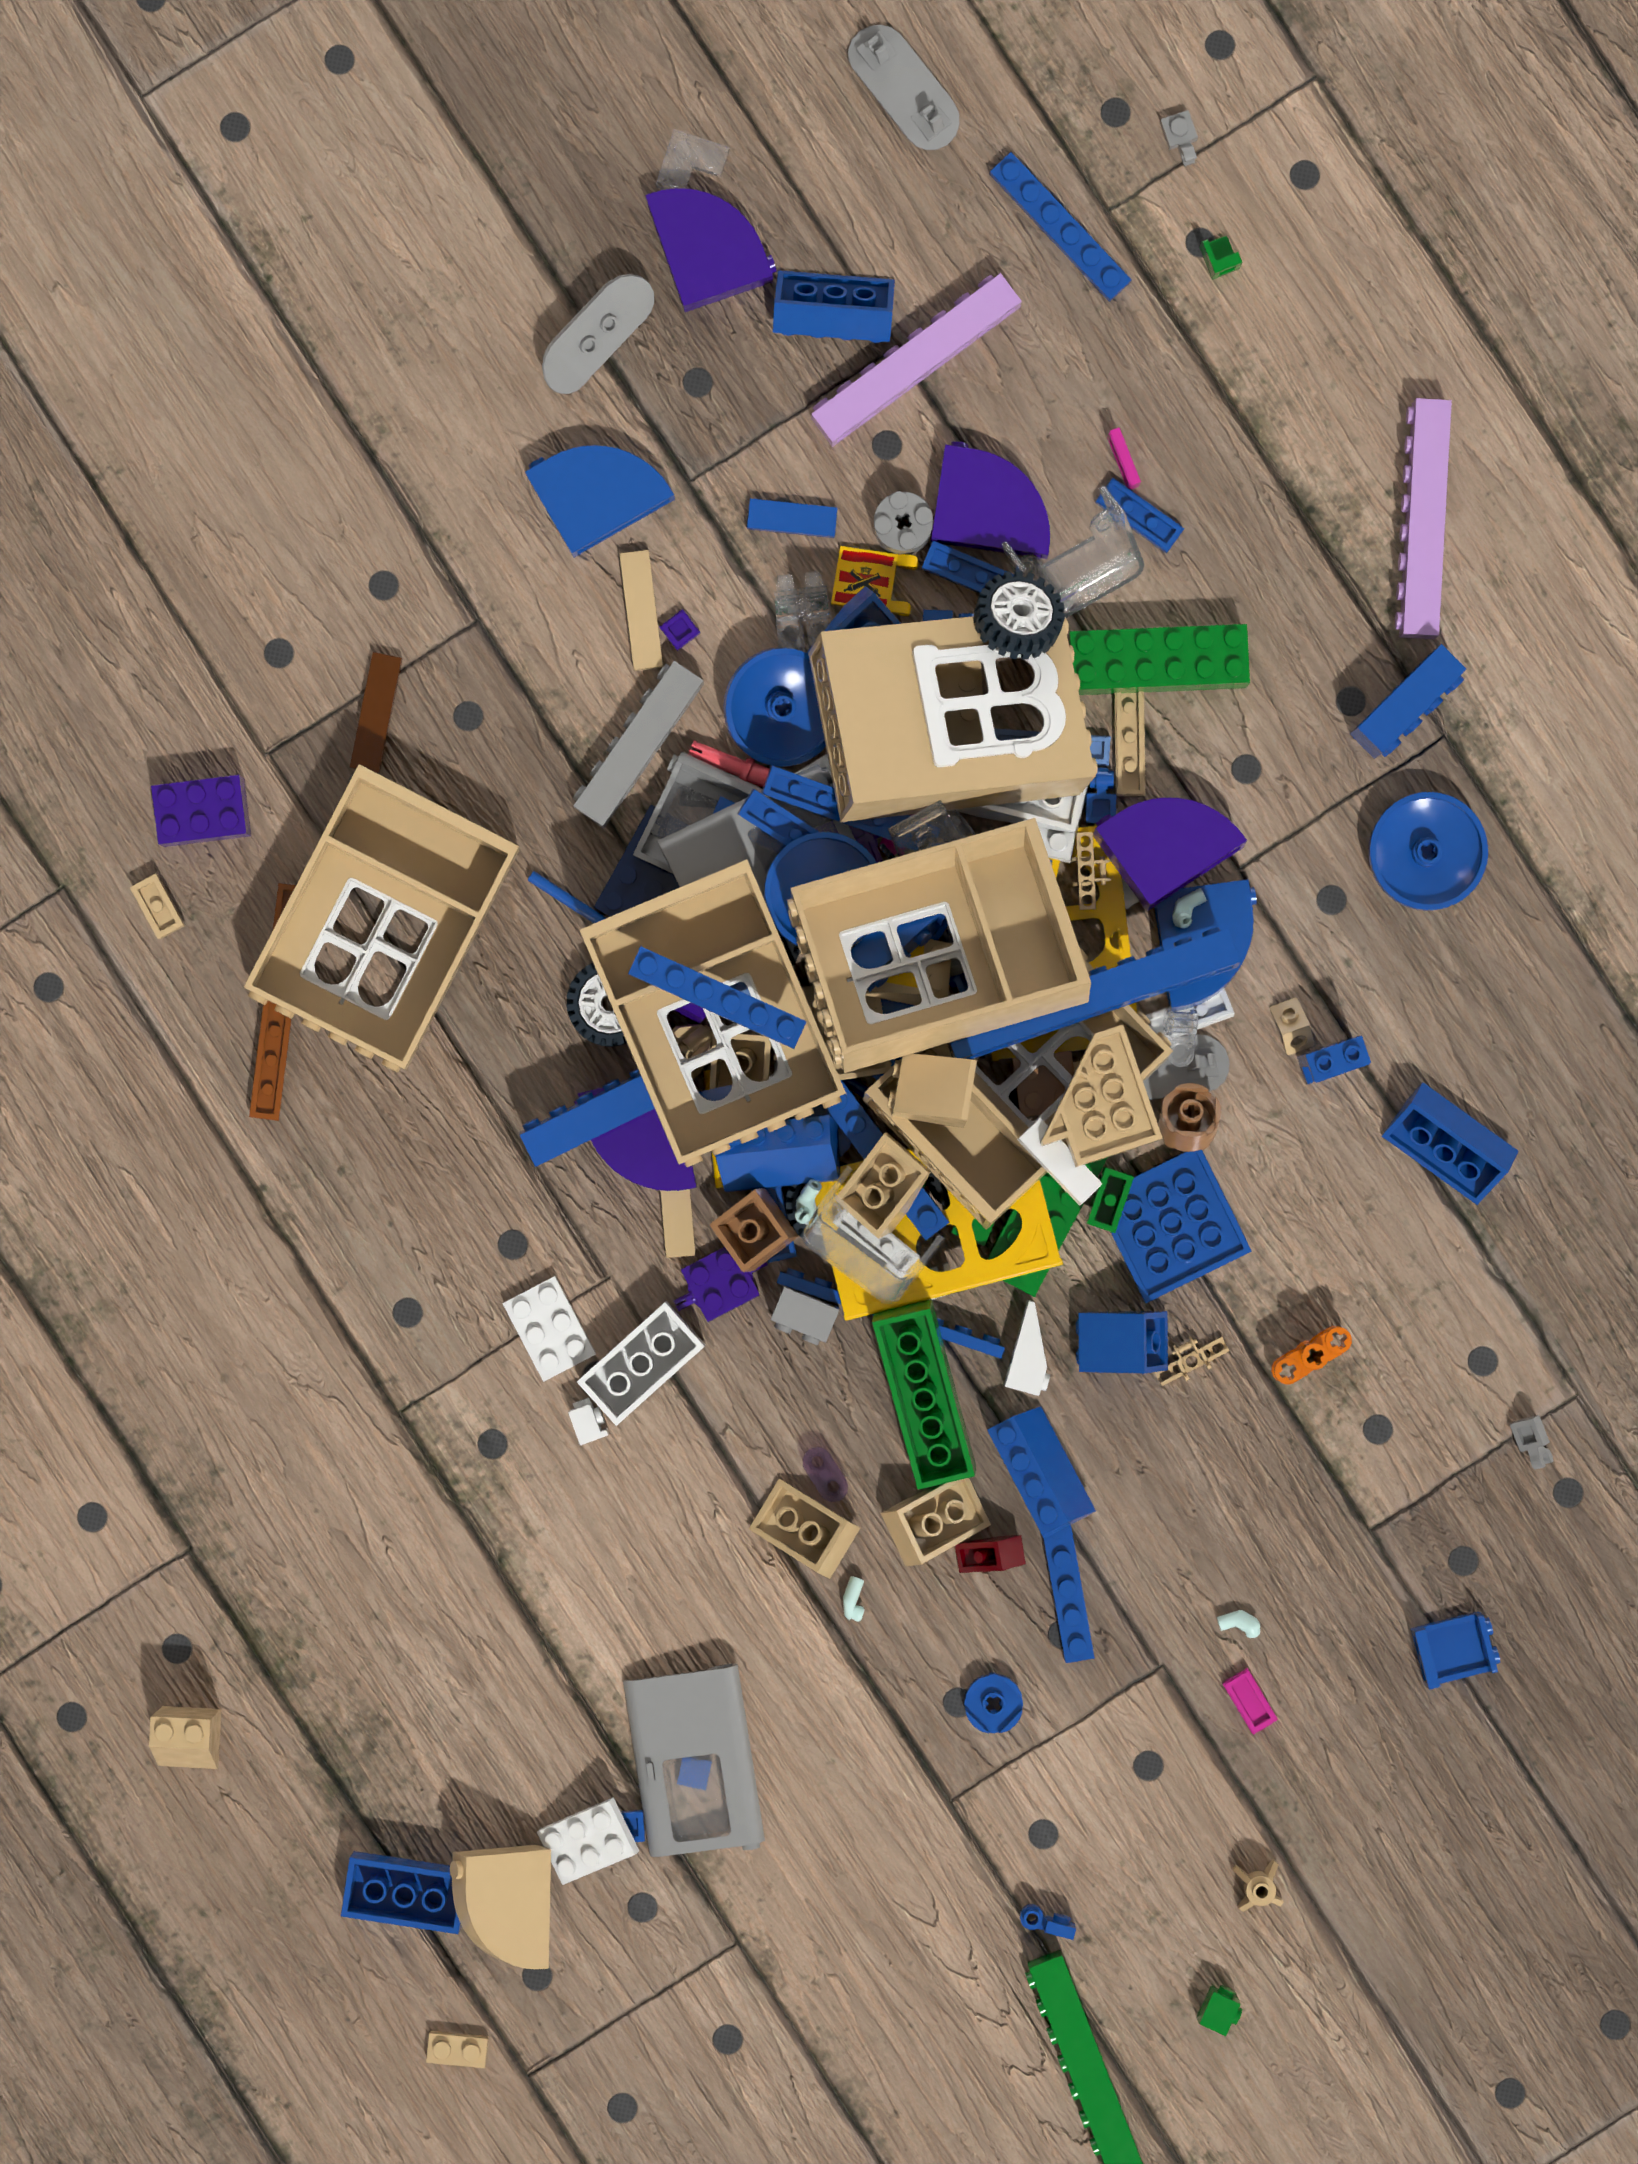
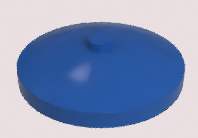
(775, 708)
(1428, 851)
(806, 861)

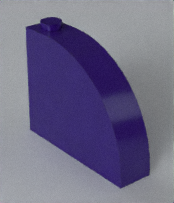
(708, 246)
(988, 503)
(1166, 845)
(643, 1153)

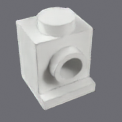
(587, 1421)

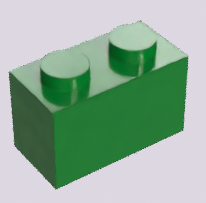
(1109, 1200)

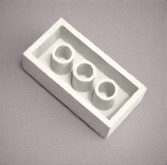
(641, 1363)

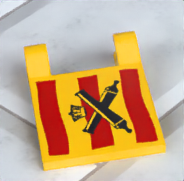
(870, 569)

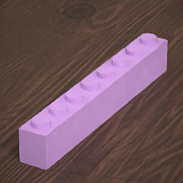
(916, 359)
(1425, 518)

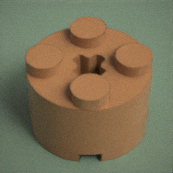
(1194, 1132)

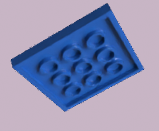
(1177, 1226)

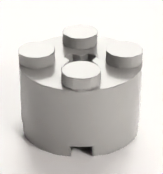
(897, 507)

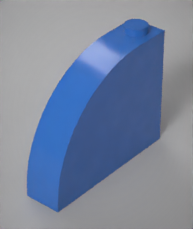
(596, 492)
(1226, 907)

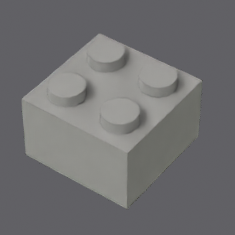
(804, 1314)

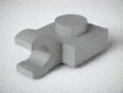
(1180, 133)
(1532, 1437)

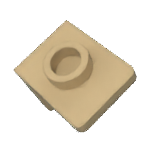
(1292, 1023)

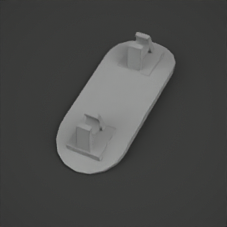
(904, 87)
(596, 332)
(1207, 1068)

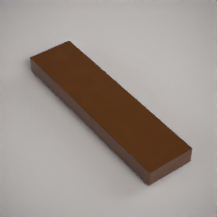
(376, 712)

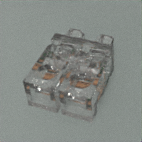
(800, 605)

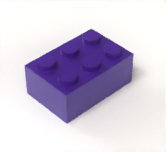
(201, 810)

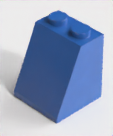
(1122, 1341)

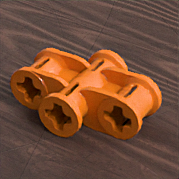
(1324, 1352)

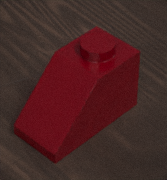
(990, 1554)

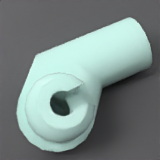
(1184, 907)
(806, 1201)
(850, 1598)
(1241, 1620)

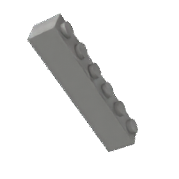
(638, 744)

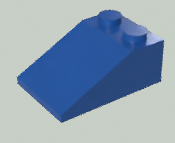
(862, 611)

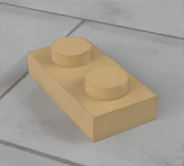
(157, 906)
(457, 2049)

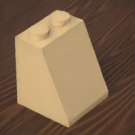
(933, 1089)
(185, 1737)

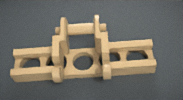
(1091, 861)
(1182, 1360)

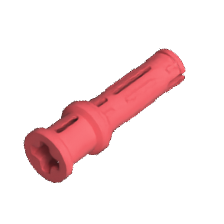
(746, 770)

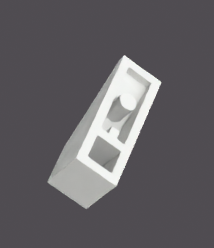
(1028, 1360)

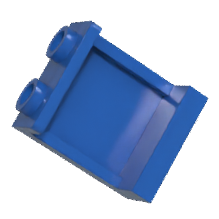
(1334, 1060)
(1455, 1649)

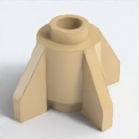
(693, 1040)
(1255, 1880)

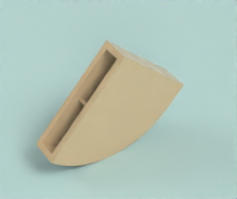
(505, 1902)

